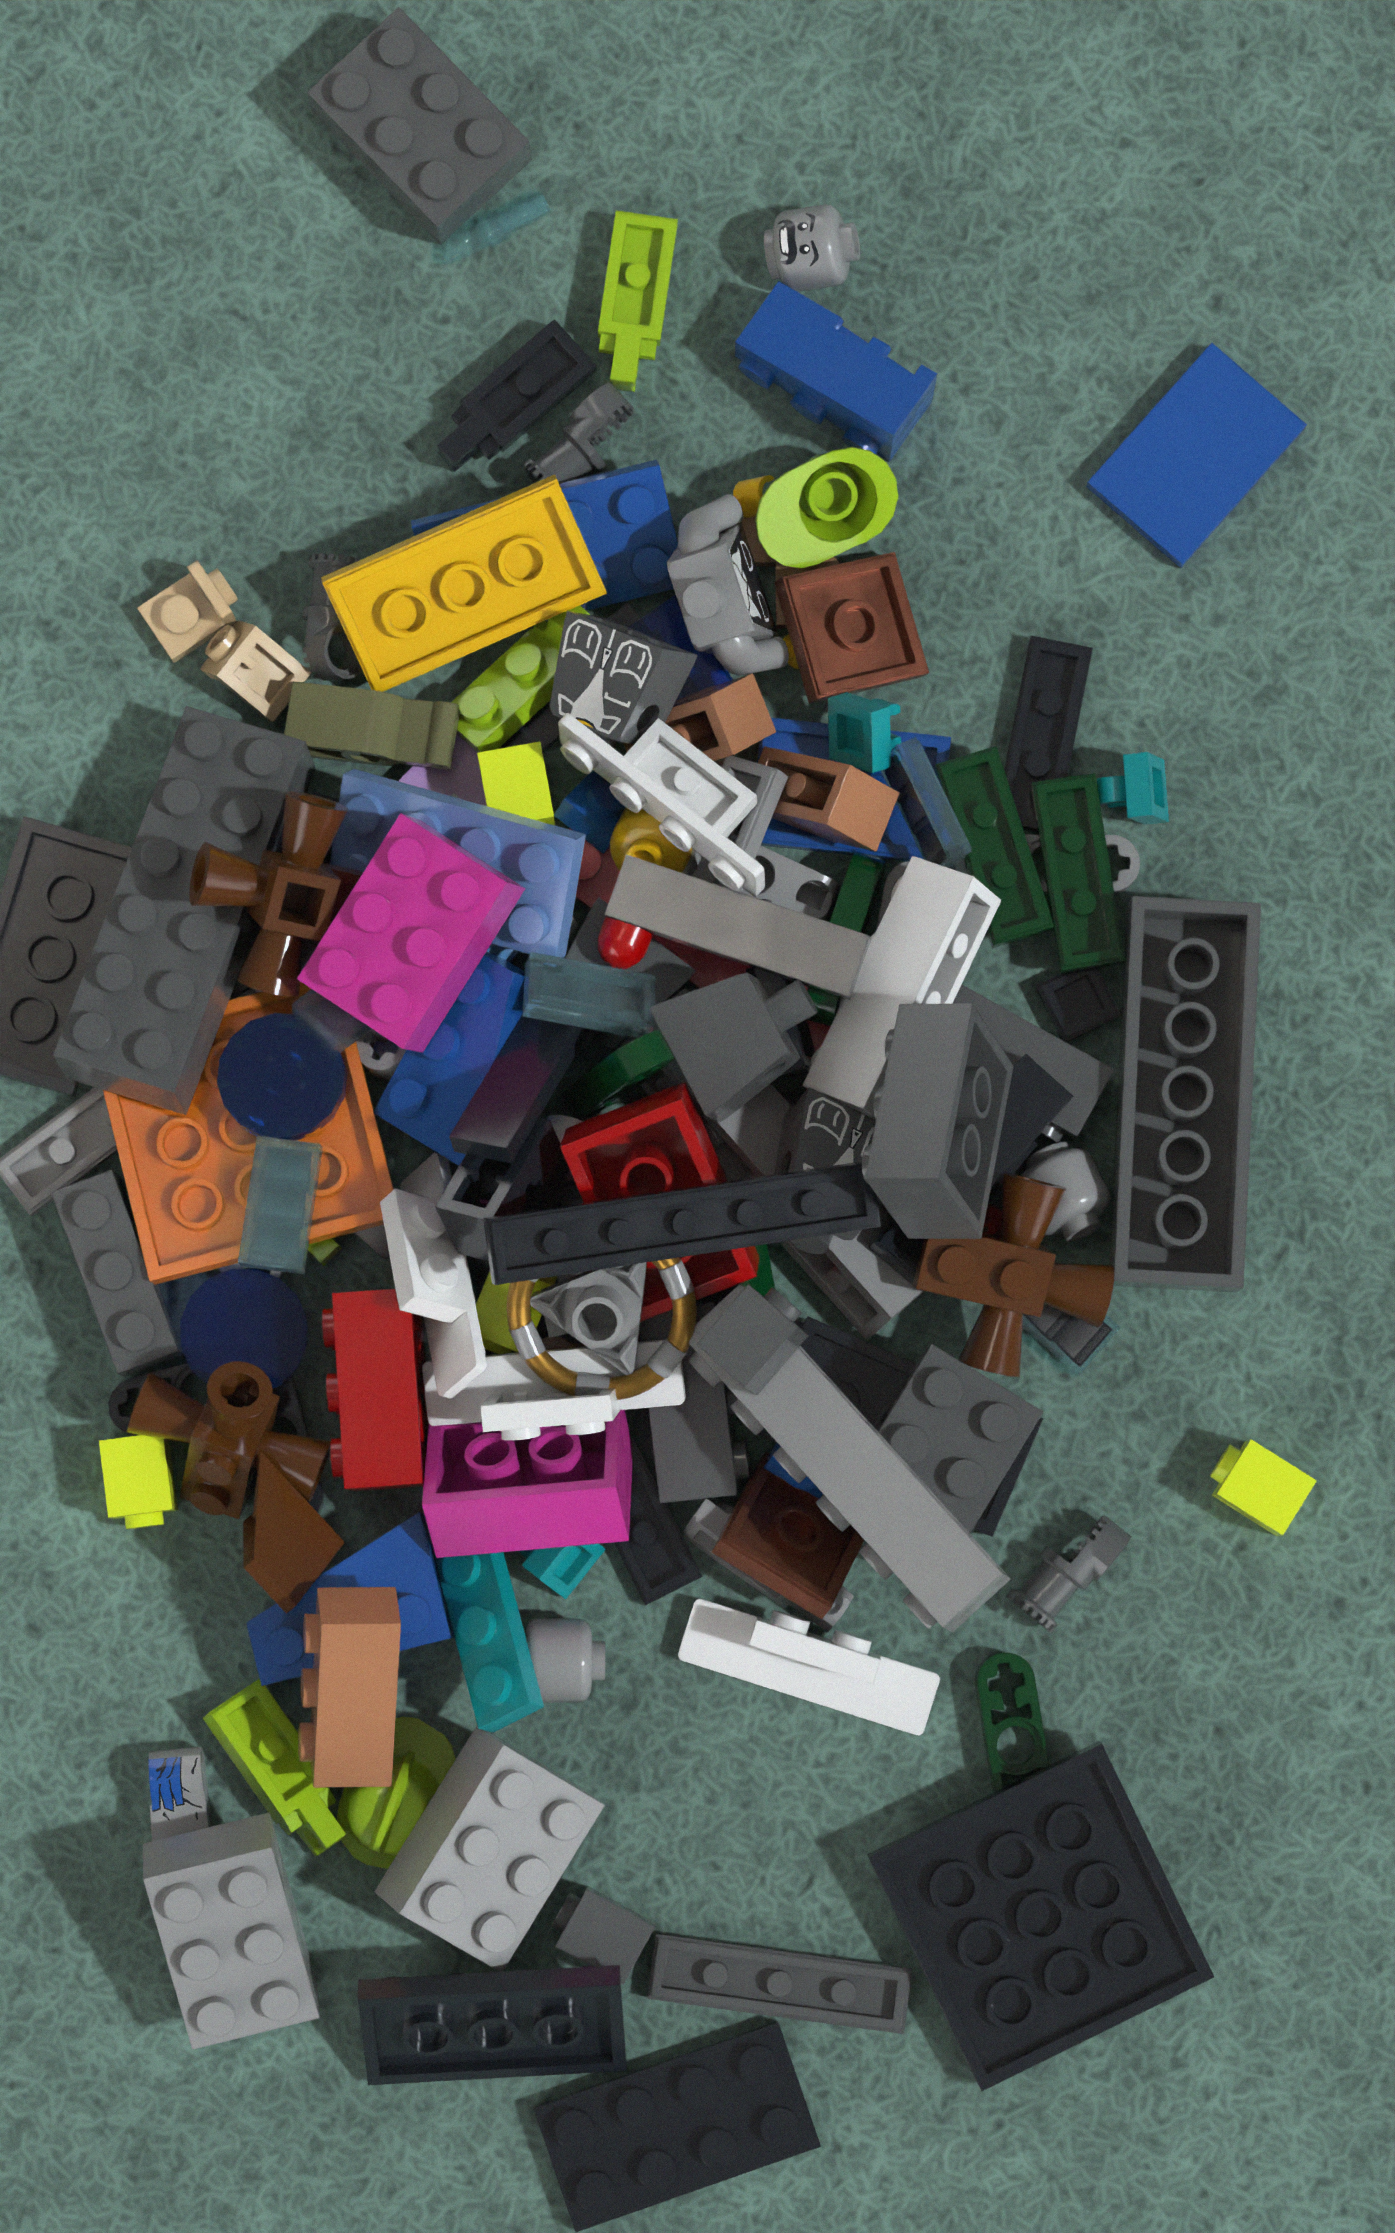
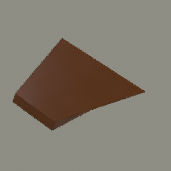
(285, 1539)

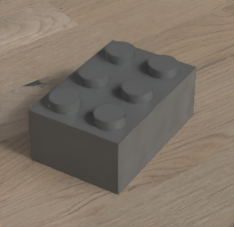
(419, 125)
(938, 1121)
(958, 1432)

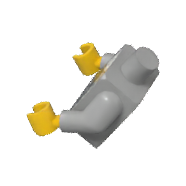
(722, 587)

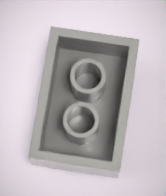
(489, 1849)
(230, 1930)

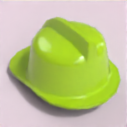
(826, 507)
(383, 1817)

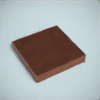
(851, 627)
(788, 1542)

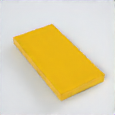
(464, 584)

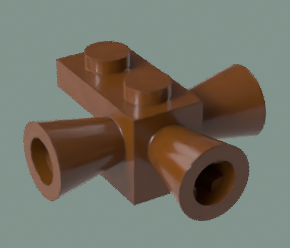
(285, 894)
(1013, 1276)
(227, 1437)

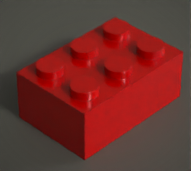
(652, 1149)
(376, 1391)

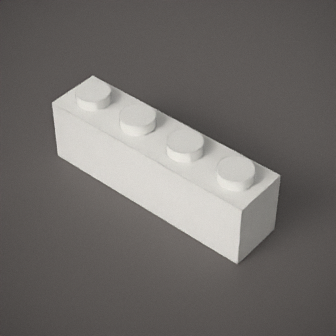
(912, 959)

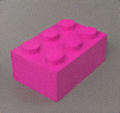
(411, 933)
(526, 1492)

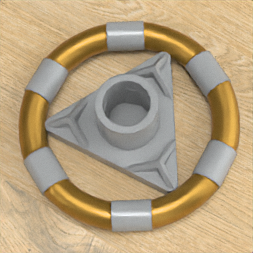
(605, 1315)

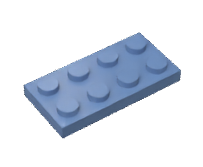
(525, 850)

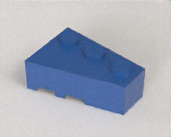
(833, 372)
(437, 1085)
(396, 1559)

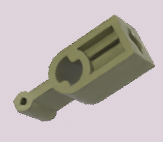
(372, 726)

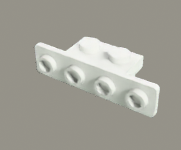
(677, 787)
(433, 1276)
(518, 1402)
(808, 1666)

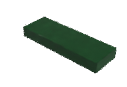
(999, 847)
(1077, 873)

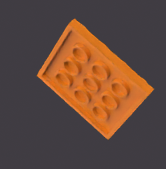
(195, 1169)

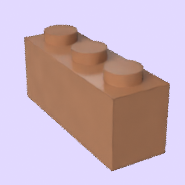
(351, 1686)

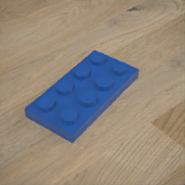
(623, 525)

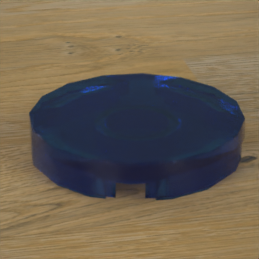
(280, 1078)
(244, 1319)

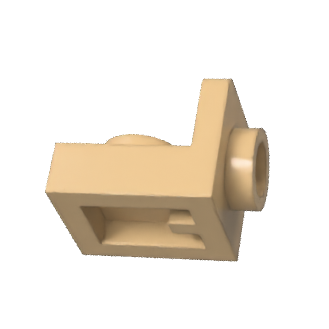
(190, 611)
(253, 668)

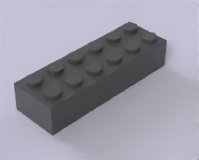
(159, 962)
(1185, 1094)

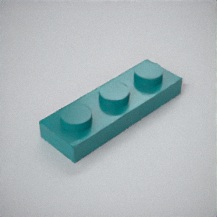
(489, 1638)

